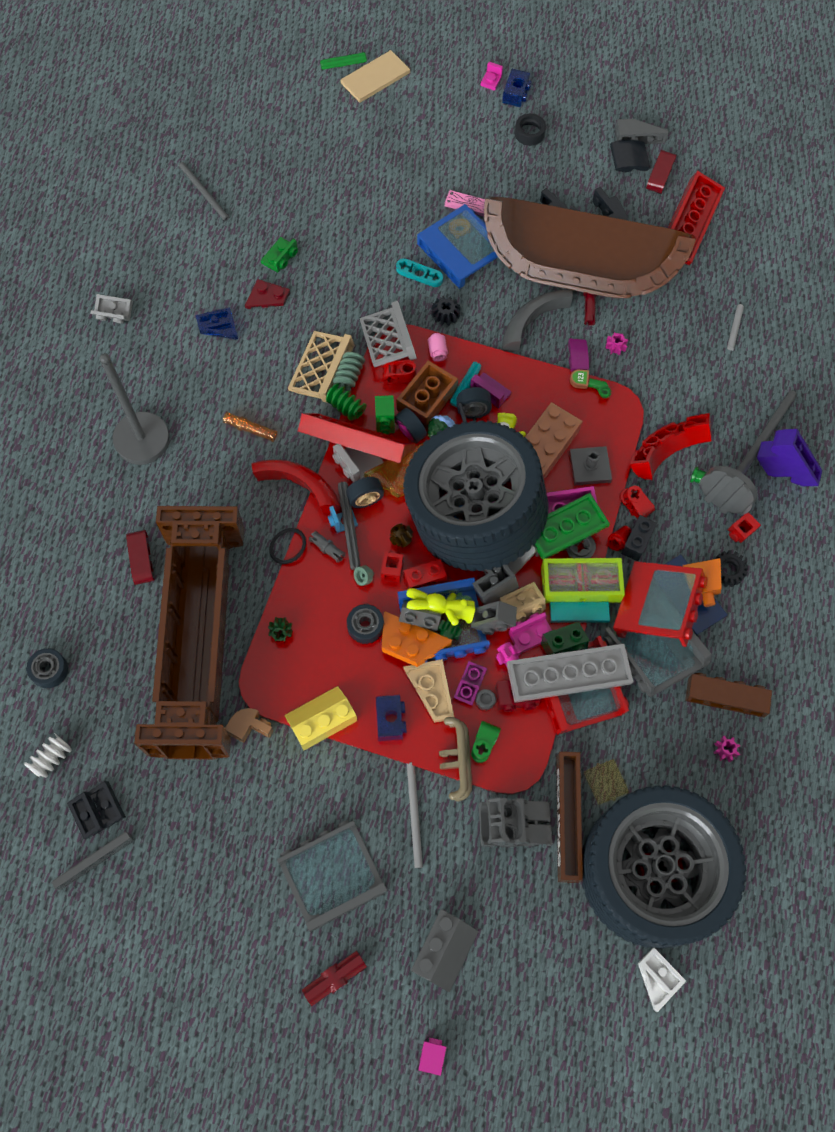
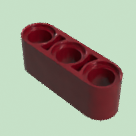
(661, 171)
(139, 558)

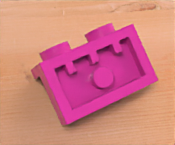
(530, 632)

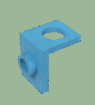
(335, 520)

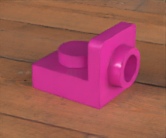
(492, 76)

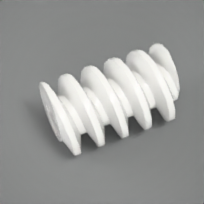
(48, 756)

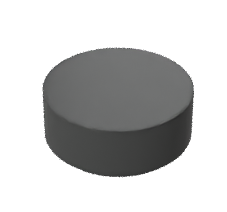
(485, 699)

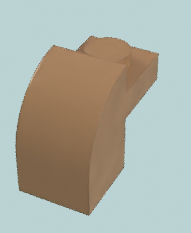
(246, 720)

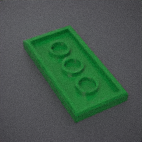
(570, 525)

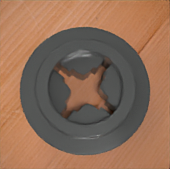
(588, 544)

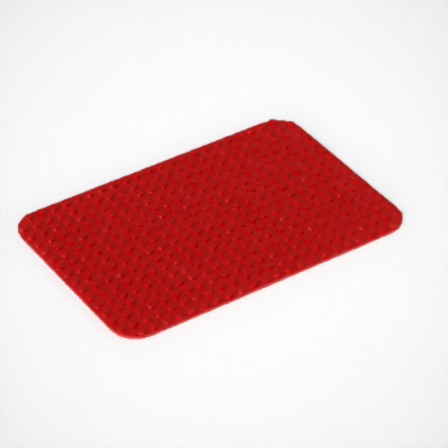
(320, 593)

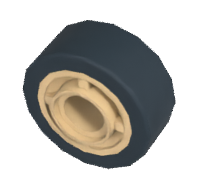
(365, 492)

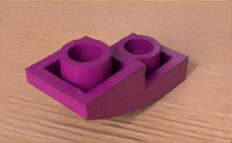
(578, 354)
(470, 683)

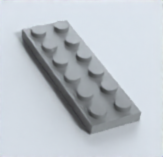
(569, 672)

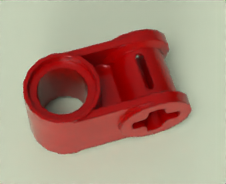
(398, 372)
(638, 503)

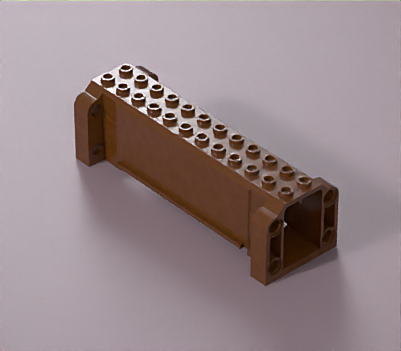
(191, 633)

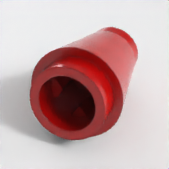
(618, 539)

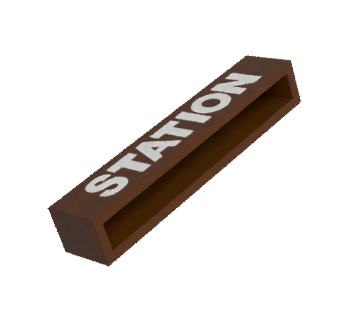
(569, 817)

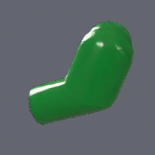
(601, 386)

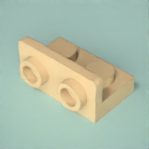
(527, 600)

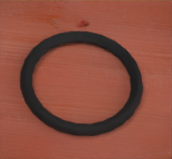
(278, 535)

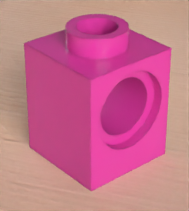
(432, 1057)

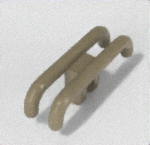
(464, 760)

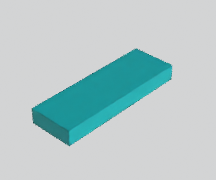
(579, 612)

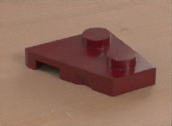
(266, 295)

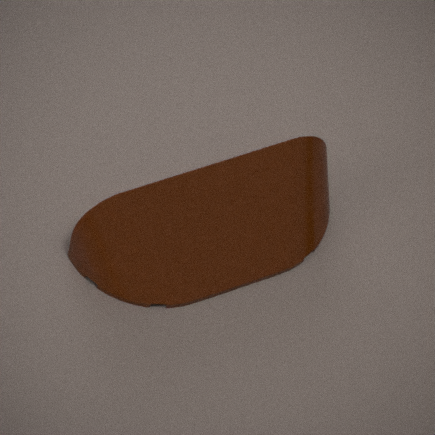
(584, 248)

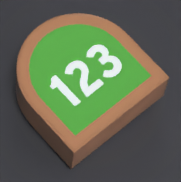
(580, 378)

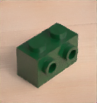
(565, 639)

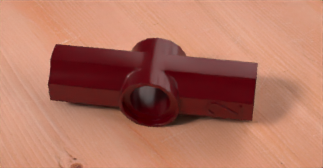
(334, 978)

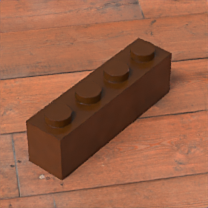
(728, 695)

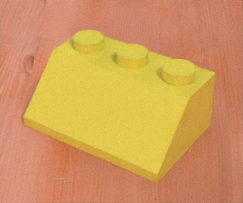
(321, 717)

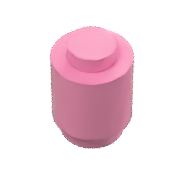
(437, 347)

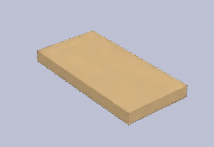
(375, 76)

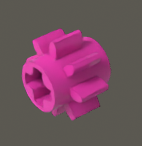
(616, 343)
(507, 653)
(728, 743)

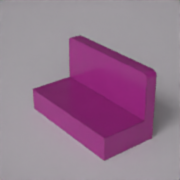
(497, 391)

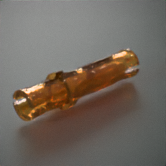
(242, 423)

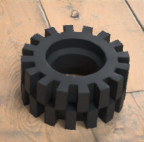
(741, 569)

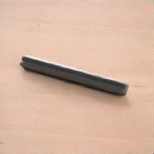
(349, 527)

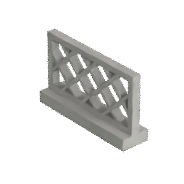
(397, 321)

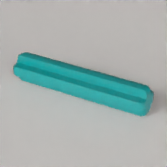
(466, 382)

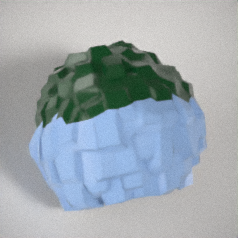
(438, 423)

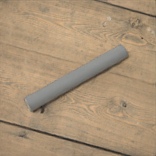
(735, 327)

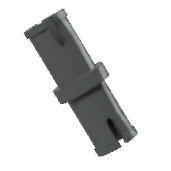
(327, 546)

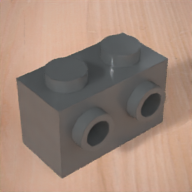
(494, 617)

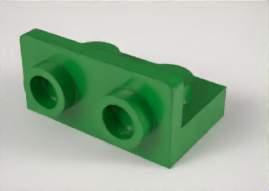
(279, 254)

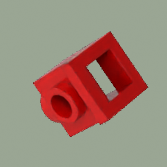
(747, 523)
(392, 559)

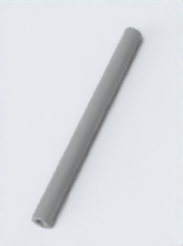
(417, 851)

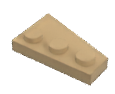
(432, 688)

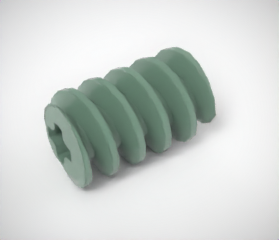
(348, 370)

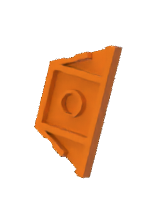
(410, 642)

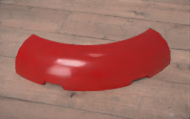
(668, 441)
(299, 475)

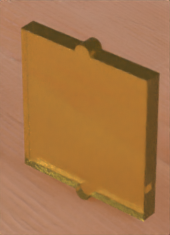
(606, 782)

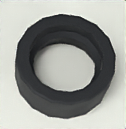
(530, 139)

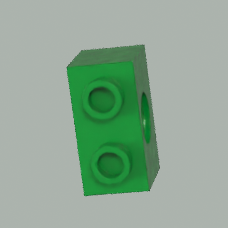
(385, 414)

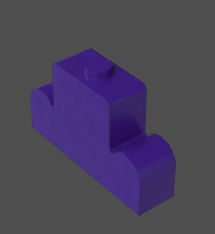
(789, 457)

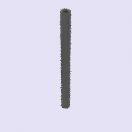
(204, 191)

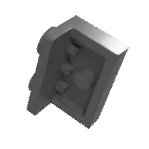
(419, 617)

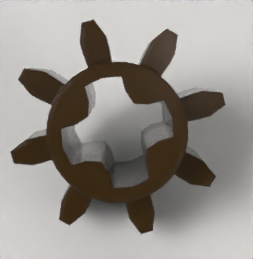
(401, 535)

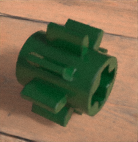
(280, 629)
(448, 630)

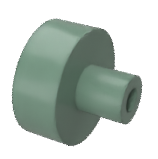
(363, 575)

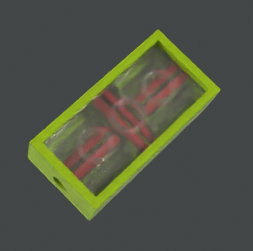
(582, 580)

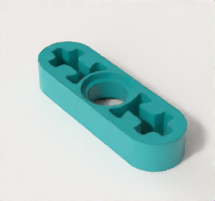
(419, 267)

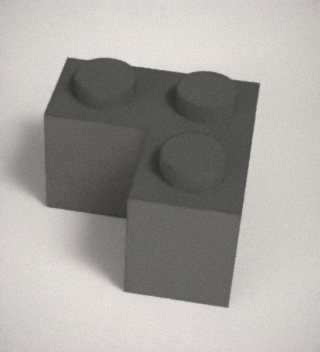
(495, 584)

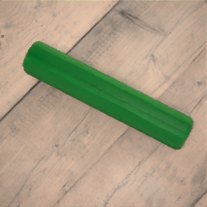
(343, 60)

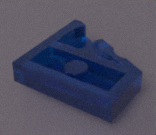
(217, 323)

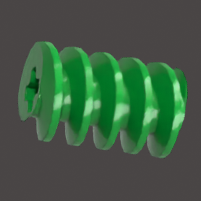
(345, 402)

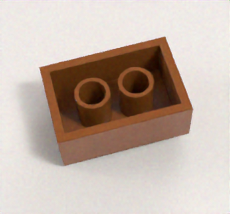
(428, 392)

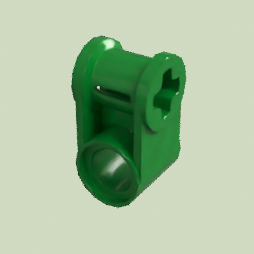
(485, 739)

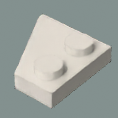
(659, 978)

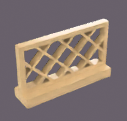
(346, 345)

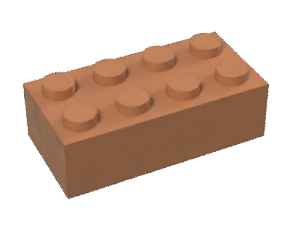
(553, 435)

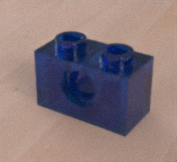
(516, 88)
(390, 730)

